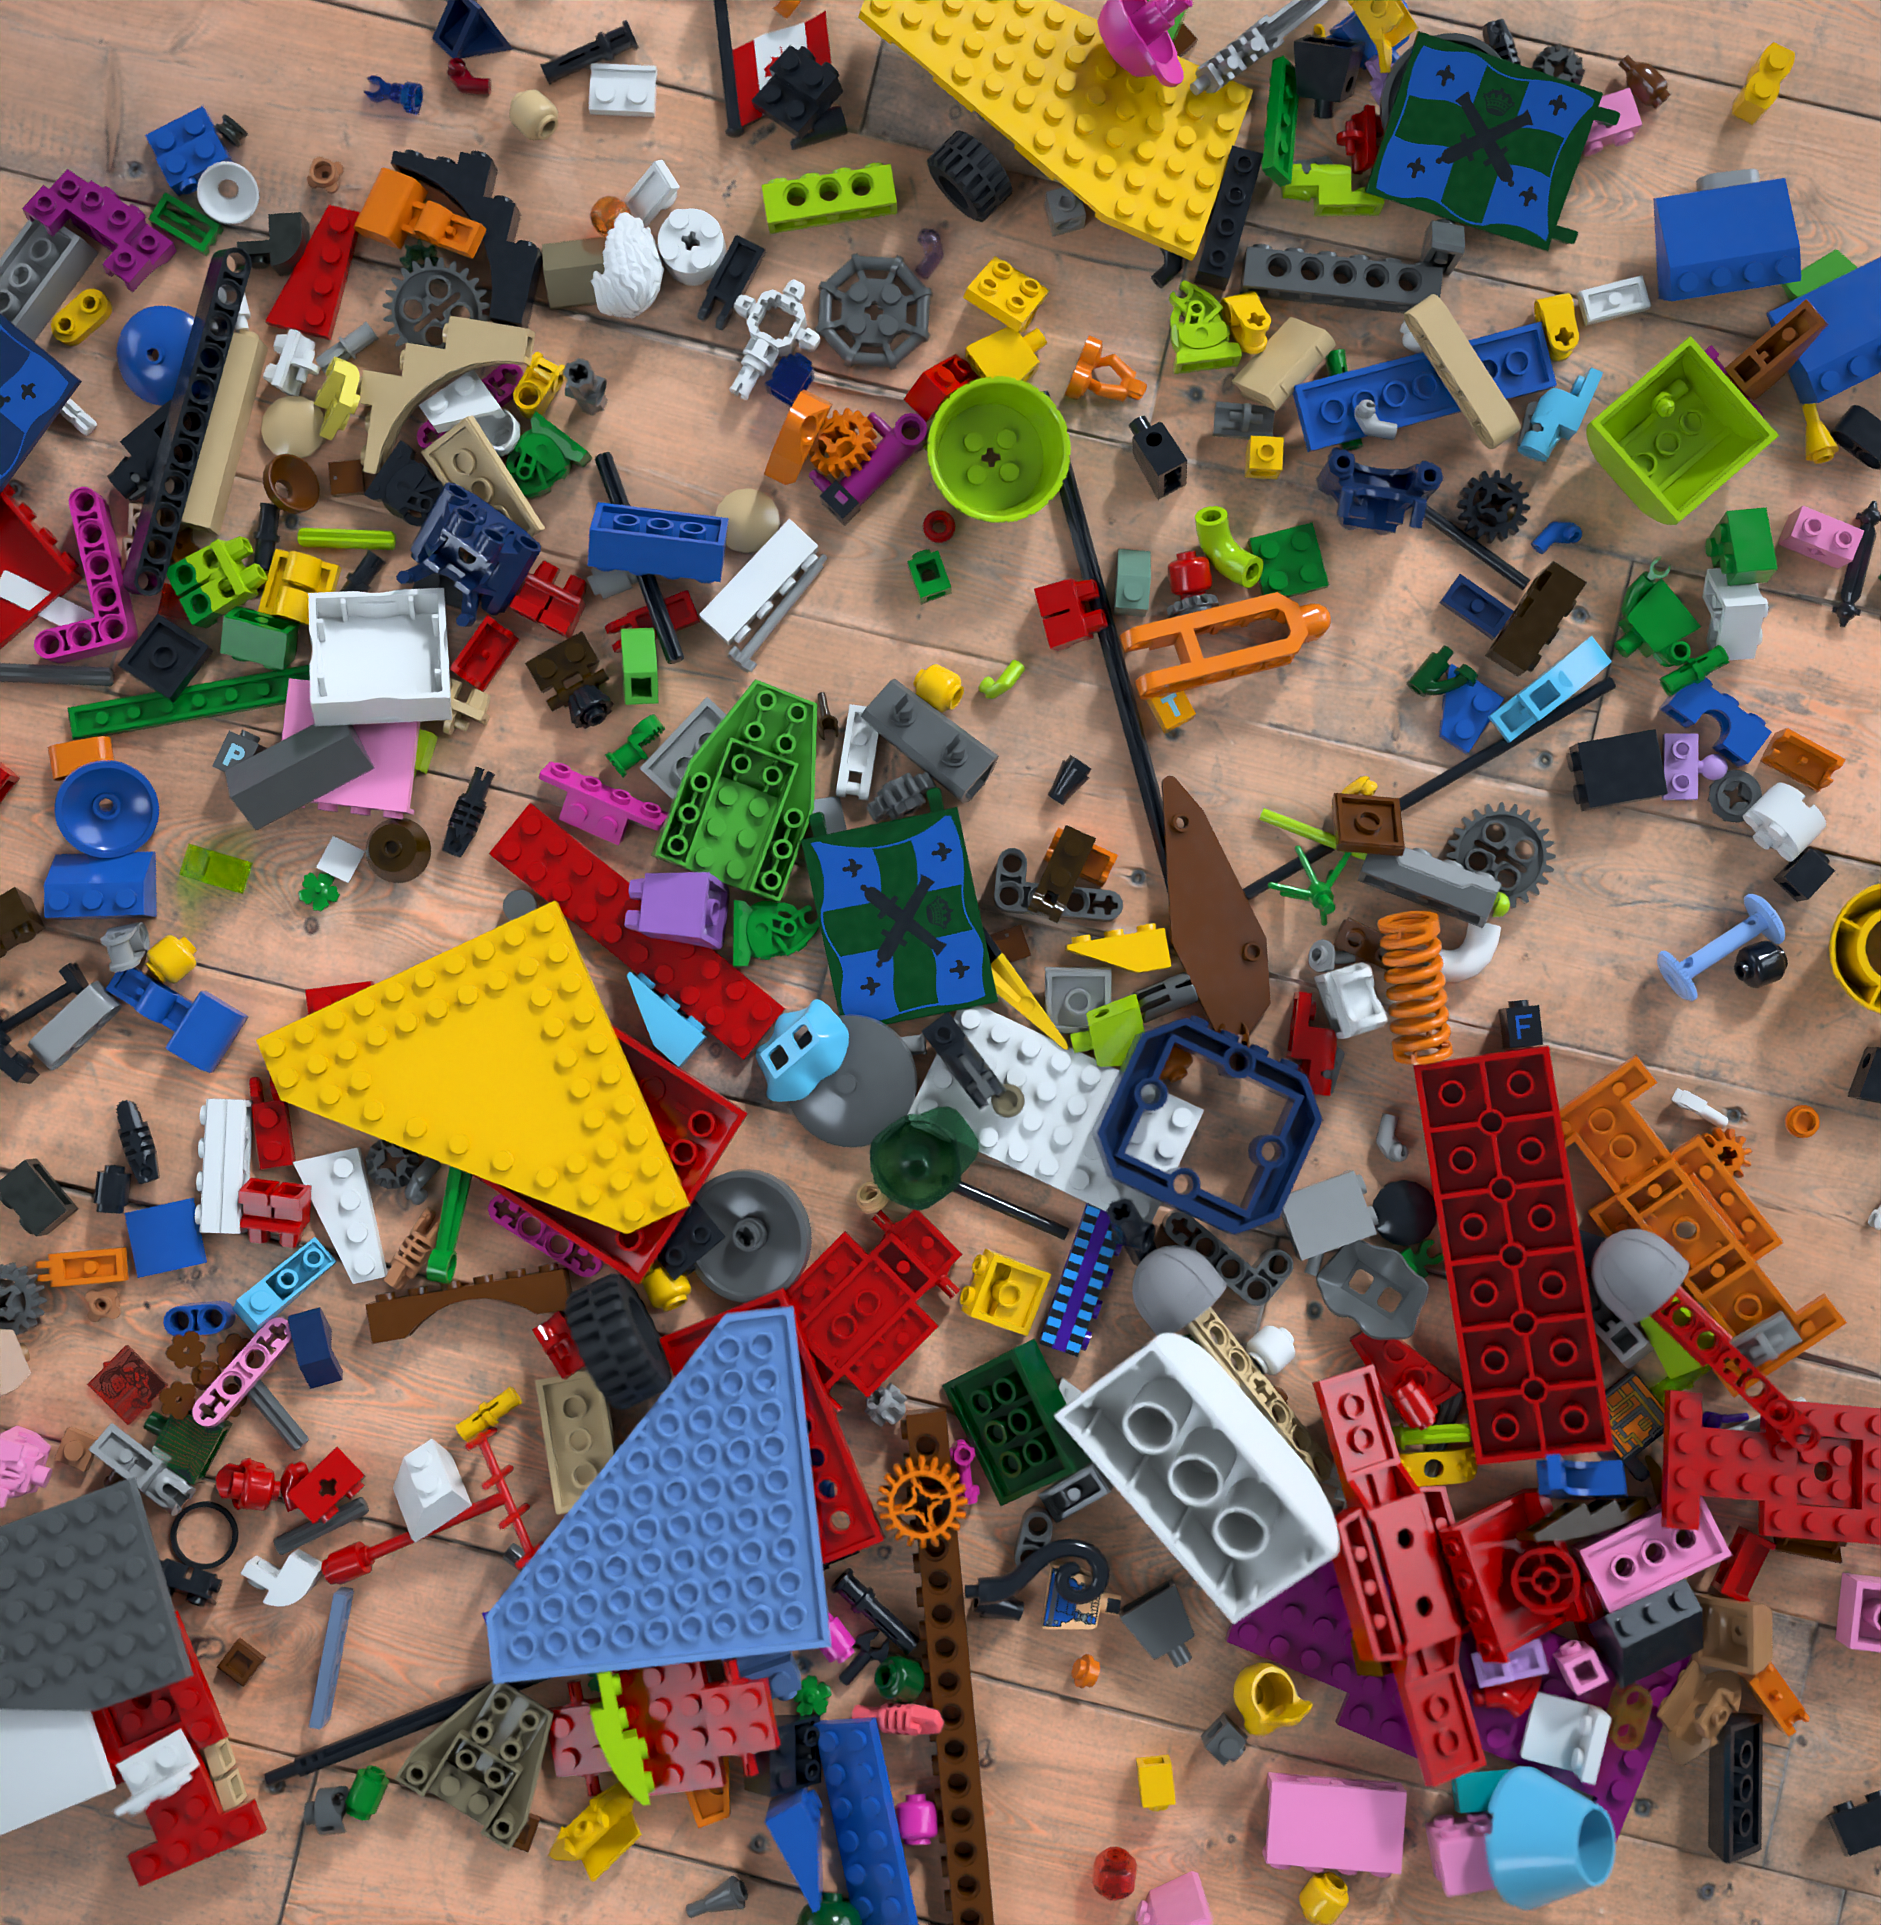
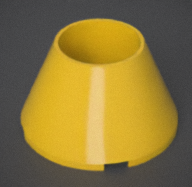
(1848, 948)

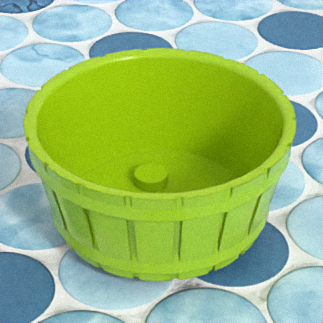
(1020, 428)

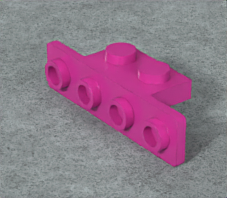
(599, 807)

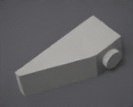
(1621, 1338)

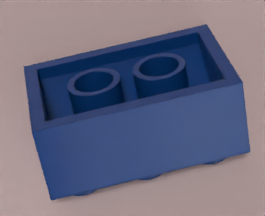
(101, 887)

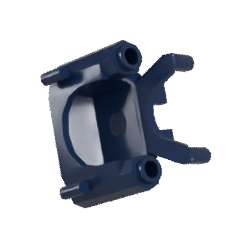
(1377, 496)
(500, 545)

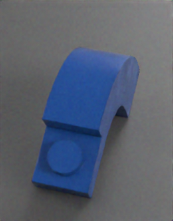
(1581, 1480)

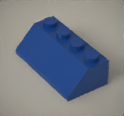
(657, 542)

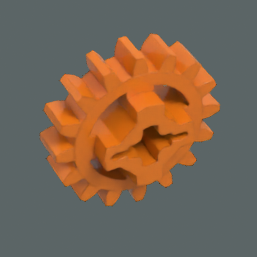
(842, 443)

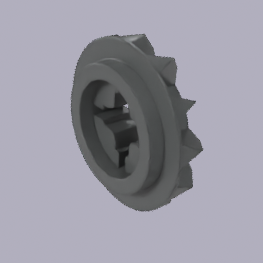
(1556, 55)
(1192, 605)
(1748, 790)
(386, 1177)

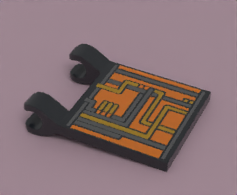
(1634, 1421)

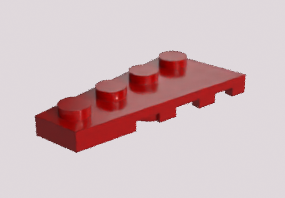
(319, 278)

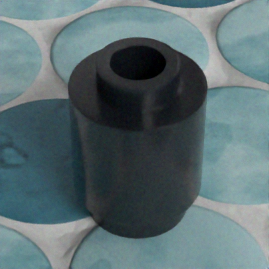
(112, 1189)

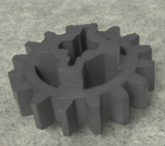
(900, 797)
(19, 1299)

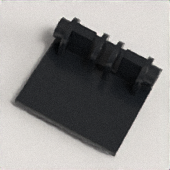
(689, 1241)

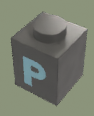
(237, 749)

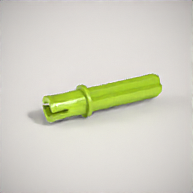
(1432, 1435)

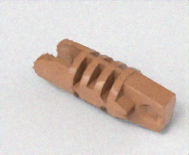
(413, 1251)

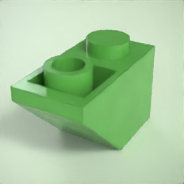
(639, 666)

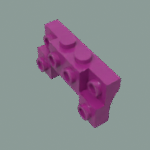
(105, 218)

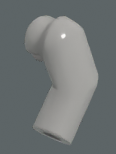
(1370, 424)

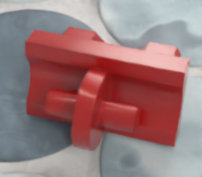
(1360, 138)
(559, 1345)

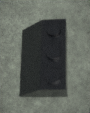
(1650, 1633)

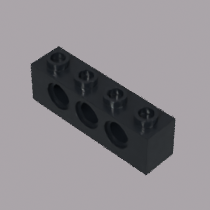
(1228, 218)

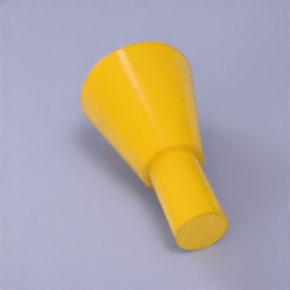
(1819, 442)

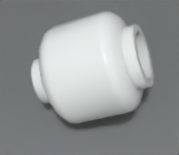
(1271, 1349)

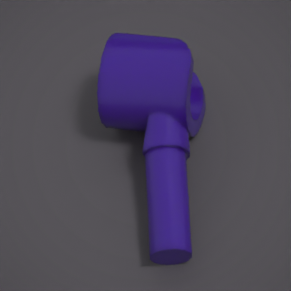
(1715, 1420)

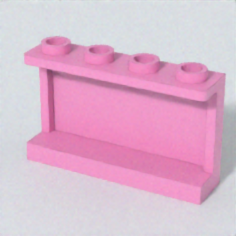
(1335, 1824)

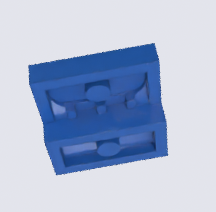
(165, 1238)

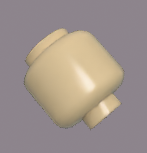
(533, 115)

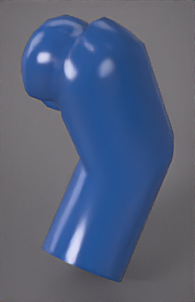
(1557, 533)

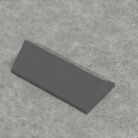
(296, 772)

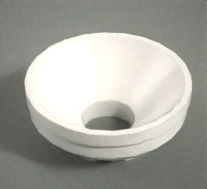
(226, 209)

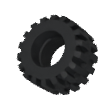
(969, 176)

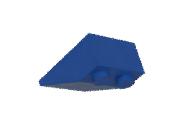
(796, 1828)

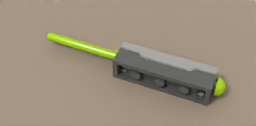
(1417, 877)

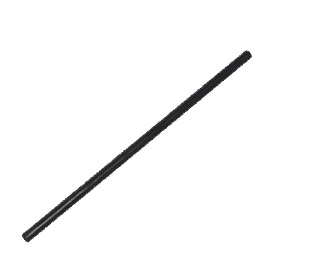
(1445, 779)

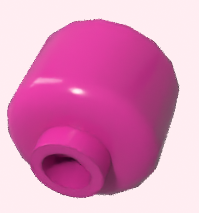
(917, 1819)

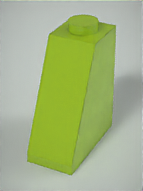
(1671, 1354)

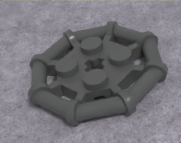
(864, 295)

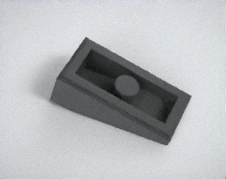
(1075, 1492)

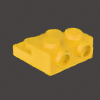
(1004, 1292)

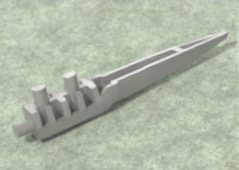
(1252, 45)

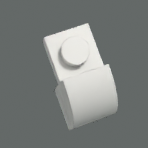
(285, 1584)

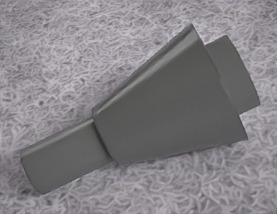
(725, 1897)

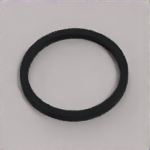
(173, 1535)

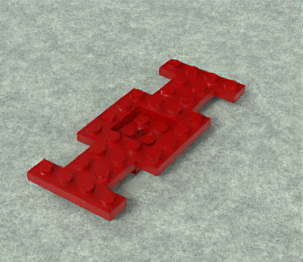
(1774, 1472)
(190, 1820)

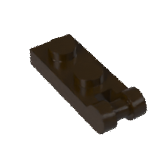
(1062, 872)

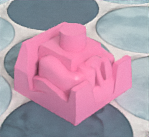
(22, 1463)

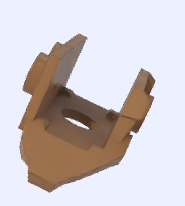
(1716, 1691)

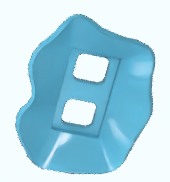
(810, 1064)

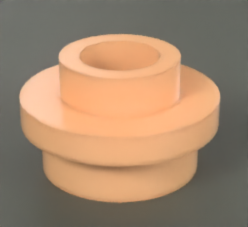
(870, 1198)

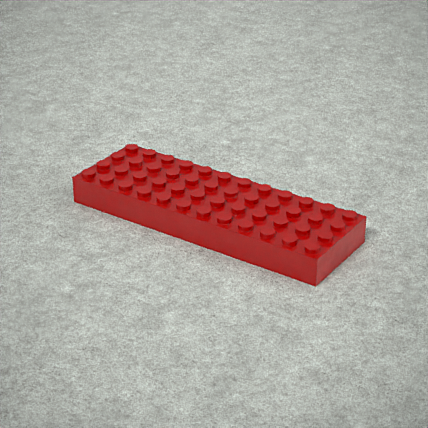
(1513, 1256)

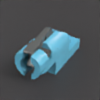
(1556, 416)

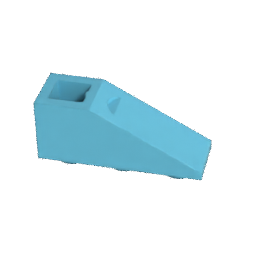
(668, 1029)
(283, 1285)

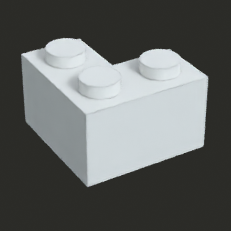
(1735, 615)

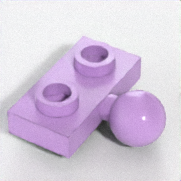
(1682, 766)

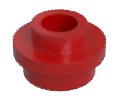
(935, 517)

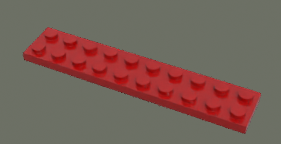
(598, 902)

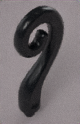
(1001, 1588)

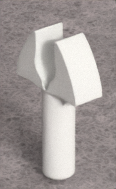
(1697, 1105)

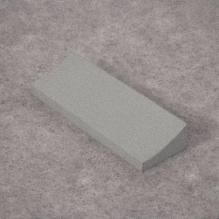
(40, 274)

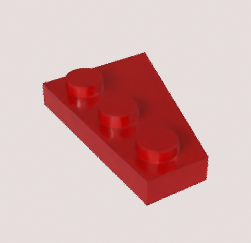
(1397, 1361)

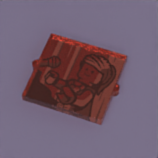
(127, 1384)

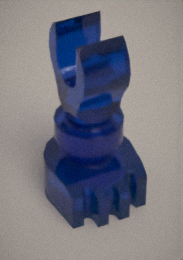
(409, 94)

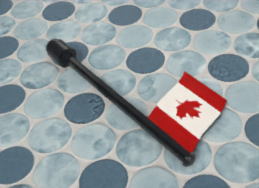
(747, 66)

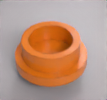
(1802, 1121)
(1085, 1671)

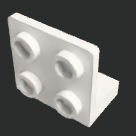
(1566, 1735)
(156, 1771)

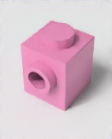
(1580, 1666)

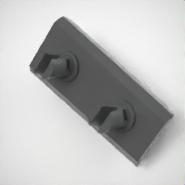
(931, 740)

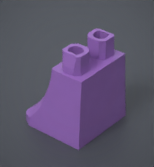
(680, 908)

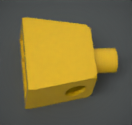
(1006, 354)

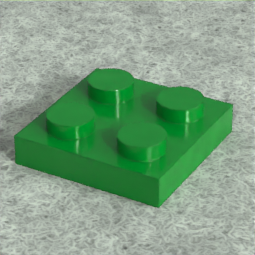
(1290, 561)

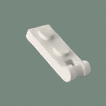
(857, 755)

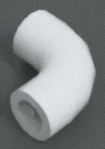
(1471, 955)

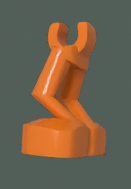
(1090, 360)

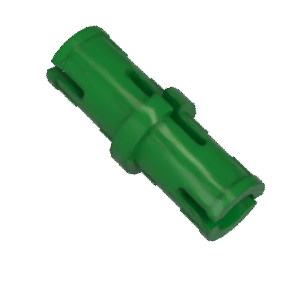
(1694, 670)

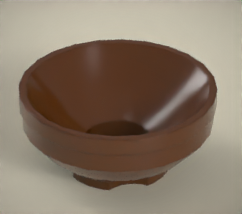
(297, 478)

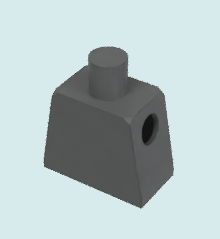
(1160, 1623)

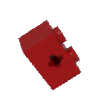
(306, 1492)

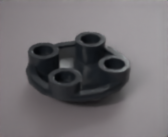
(1404, 1212)

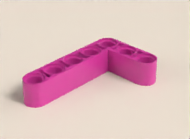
(99, 588)

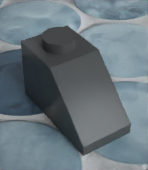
(1443, 244)

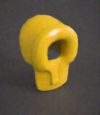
(1267, 1699)

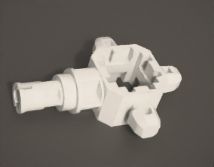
(762, 348)

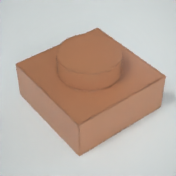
(74, 1449)

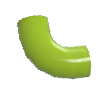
(1223, 551)

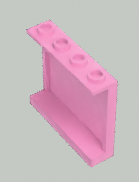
(389, 747)

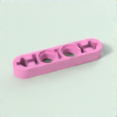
(239, 1368)

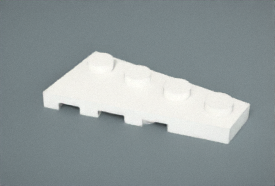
(346, 1210)

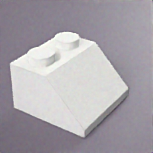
(429, 1489)

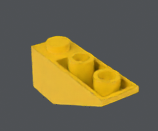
(1132, 952)

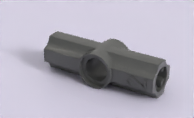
(585, 386)

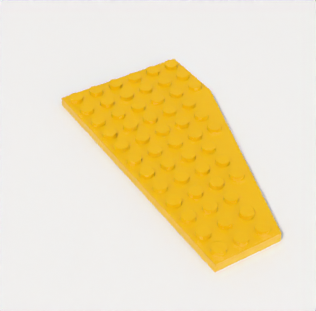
(1046, 82)

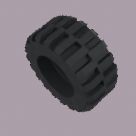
(618, 1341)

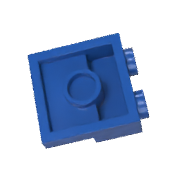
(187, 149)

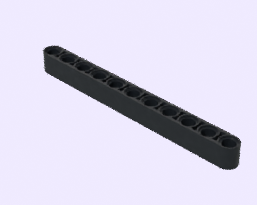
(199, 411)

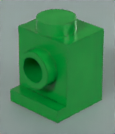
(936, 588)

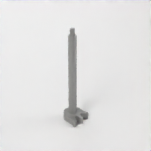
(742, 658)

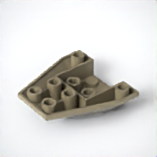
(485, 1760)

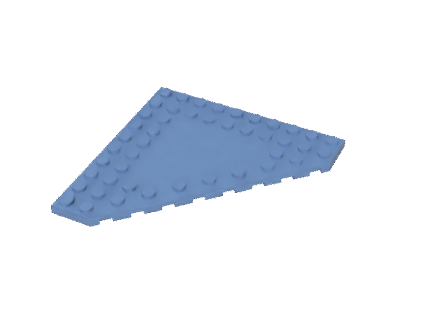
(691, 1531)

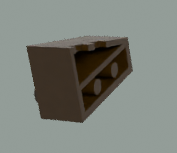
(1536, 619)

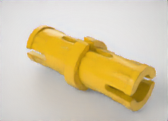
(488, 1414)

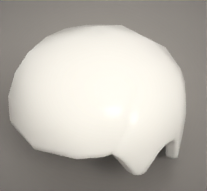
(501, 432)

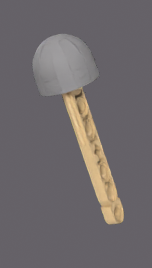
(1176, 1291)

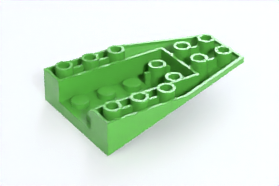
(747, 794)

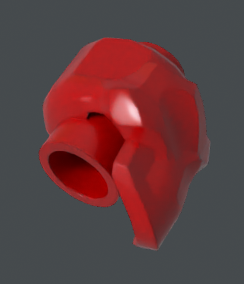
(248, 1485)

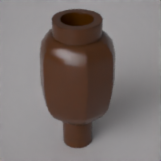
(1645, 82)

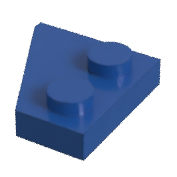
(1466, 713)

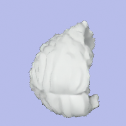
(631, 269)

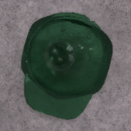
(922, 1156)

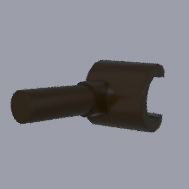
(826, 721)

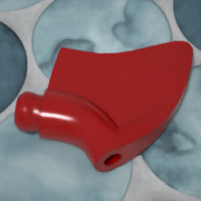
(1511, 1696)

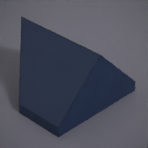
(468, 31)

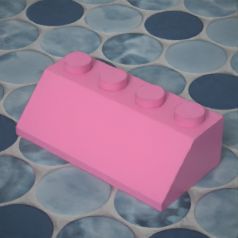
(1175, 1903)

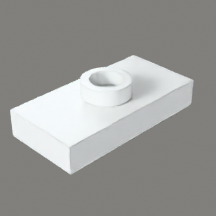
(1613, 300)

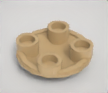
(293, 426)
(751, 519)

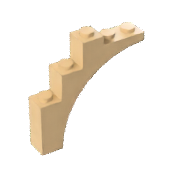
(425, 368)

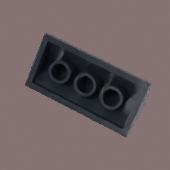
(1736, 1788)

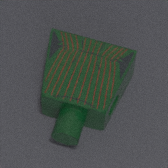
(186, 1444)

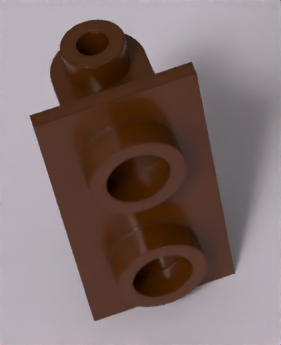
(1362, 942)
(1811, 1548)

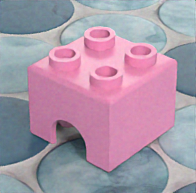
(1460, 1852)

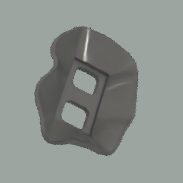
(1388, 1270)

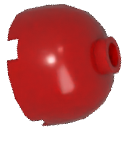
(1545, 1579)

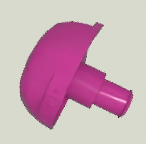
(1139, 37)

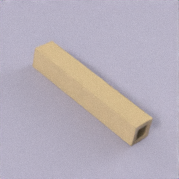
(225, 433)

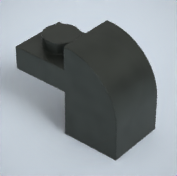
(286, 246)

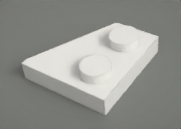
(458, 400)

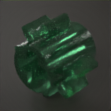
(416, 252)

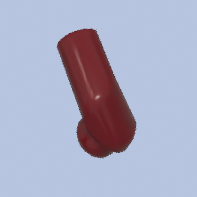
(464, 81)

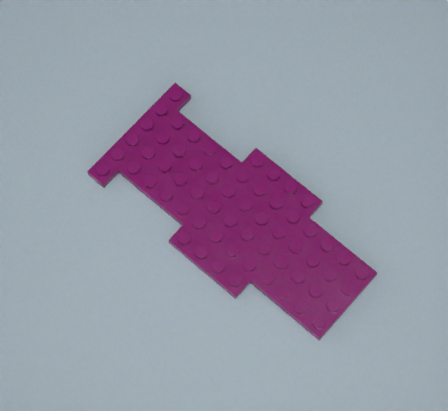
(1312, 1634)

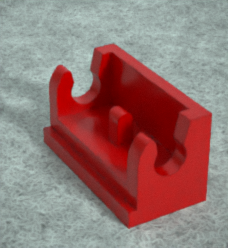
(484, 653)
(1738, 1572)

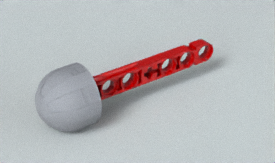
(1641, 1276)

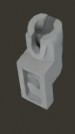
(151, 1473)

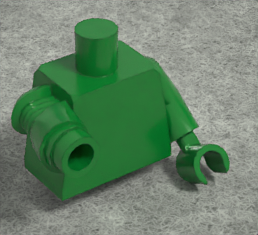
(1655, 620)

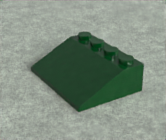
(1012, 1424)

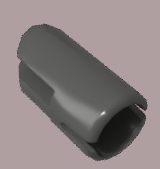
(1166, 996)

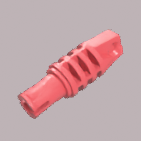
(902, 1718)

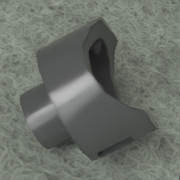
(327, 1810)

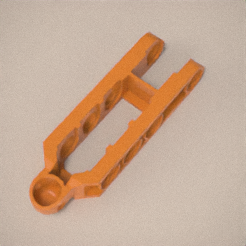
(1304, 622)

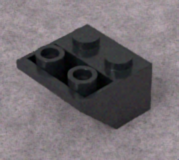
(793, 1763)

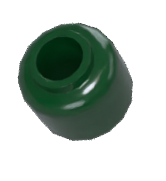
(899, 1679)

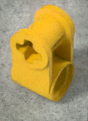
(1246, 321)
(1559, 322)
(541, 380)

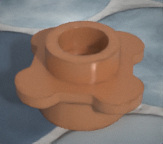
(318, 167)
(112, 1301)

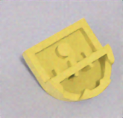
(338, 396)

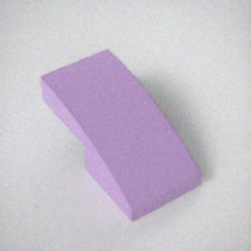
(1524, 1662)

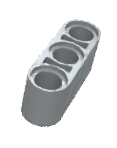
(74, 1025)

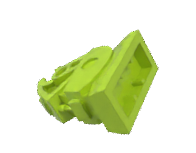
(1203, 337)

